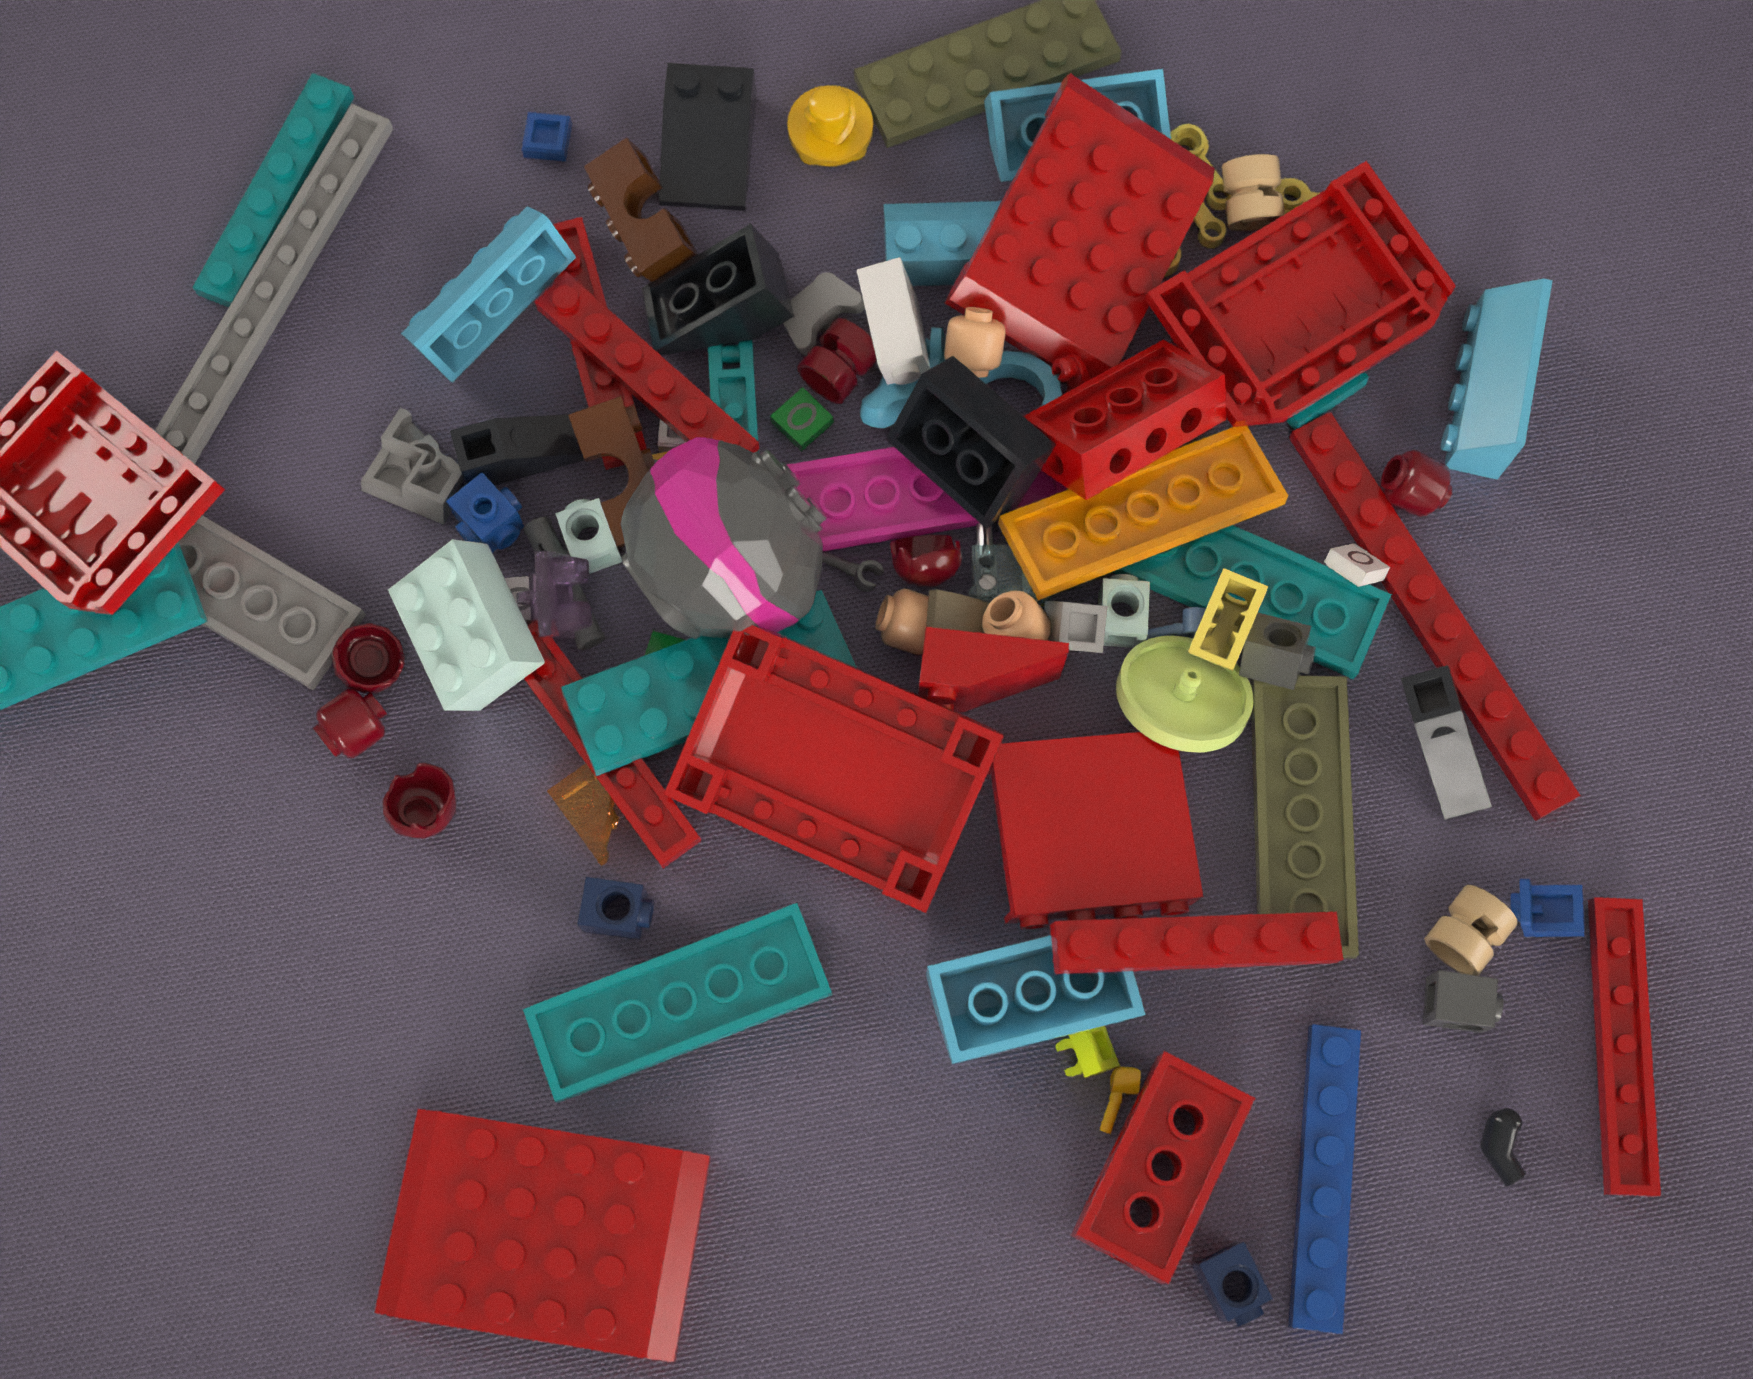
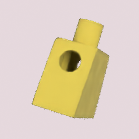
(1227, 619)

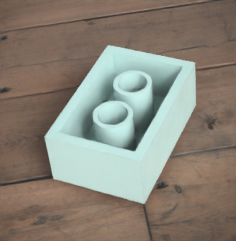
(465, 626)

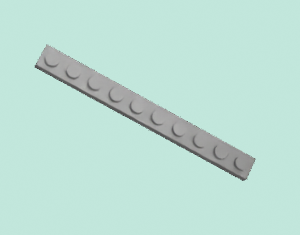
(273, 282)

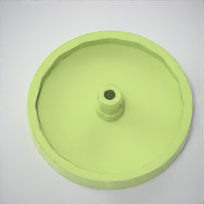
(1182, 697)

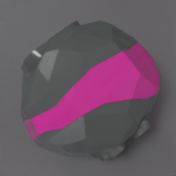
(723, 540)

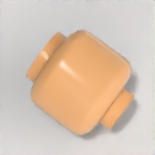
(975, 340)
(1016, 616)
(903, 620)

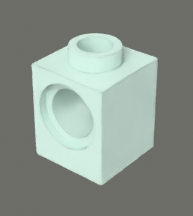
(599, 550)
(1128, 630)

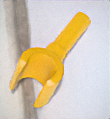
(1122, 1081)

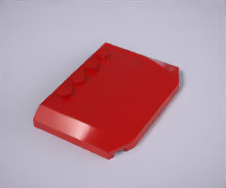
(1307, 300)
(90, 490)

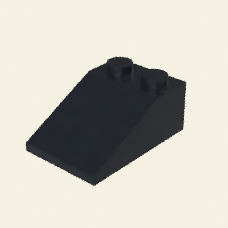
(707, 136)
(719, 296)

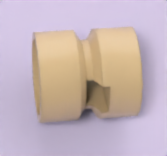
(1252, 187)
(1471, 930)

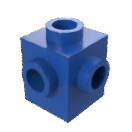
(486, 513)

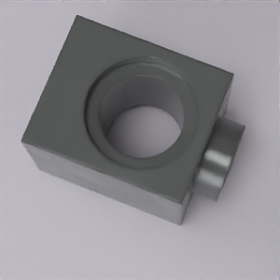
(1277, 651)
(1462, 1002)

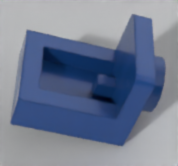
(1549, 910)

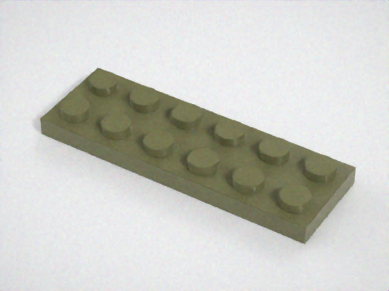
(956, 72)
(1304, 802)

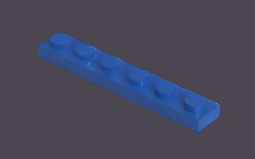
(1325, 1180)

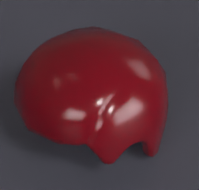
(926, 559)
(368, 658)
(420, 802)

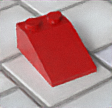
(981, 668)

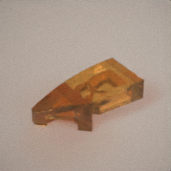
(587, 809)

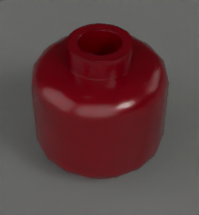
(1416, 483)
(350, 723)

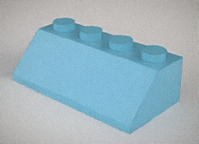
(1019, 113)
(935, 237)
(489, 293)
(1496, 378)
(1017, 1000)

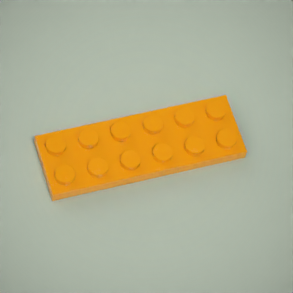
(1147, 513)

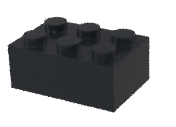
(969, 441)

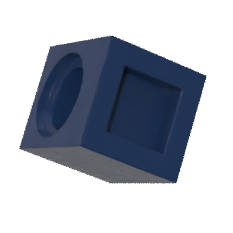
(600, 893)
(1211, 1273)

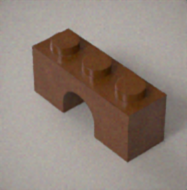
(622, 184)
(611, 431)

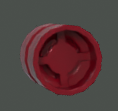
(833, 367)

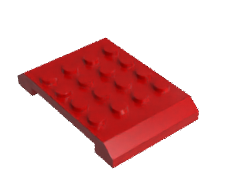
(1084, 231)
(834, 764)
(544, 1235)

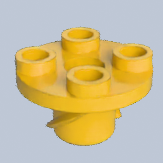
(830, 126)

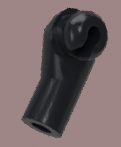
(1498, 1143)

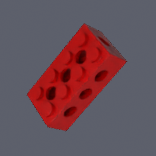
(1129, 417)
(1196, 1161)

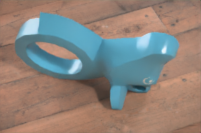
(886, 401)

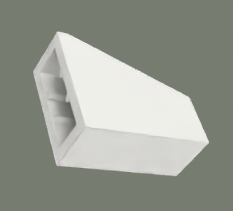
(894, 321)

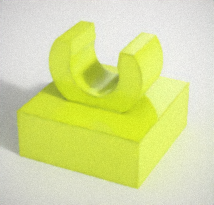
(1092, 1050)

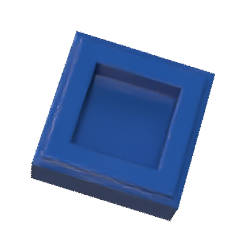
(546, 136)

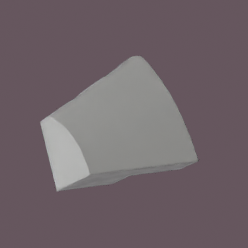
(413, 471)

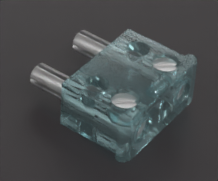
(996, 570)

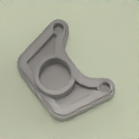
(818, 307)

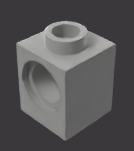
(1077, 624)

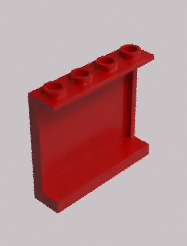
(1093, 829)

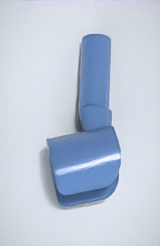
(1190, 621)

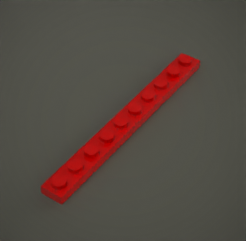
(1435, 617)

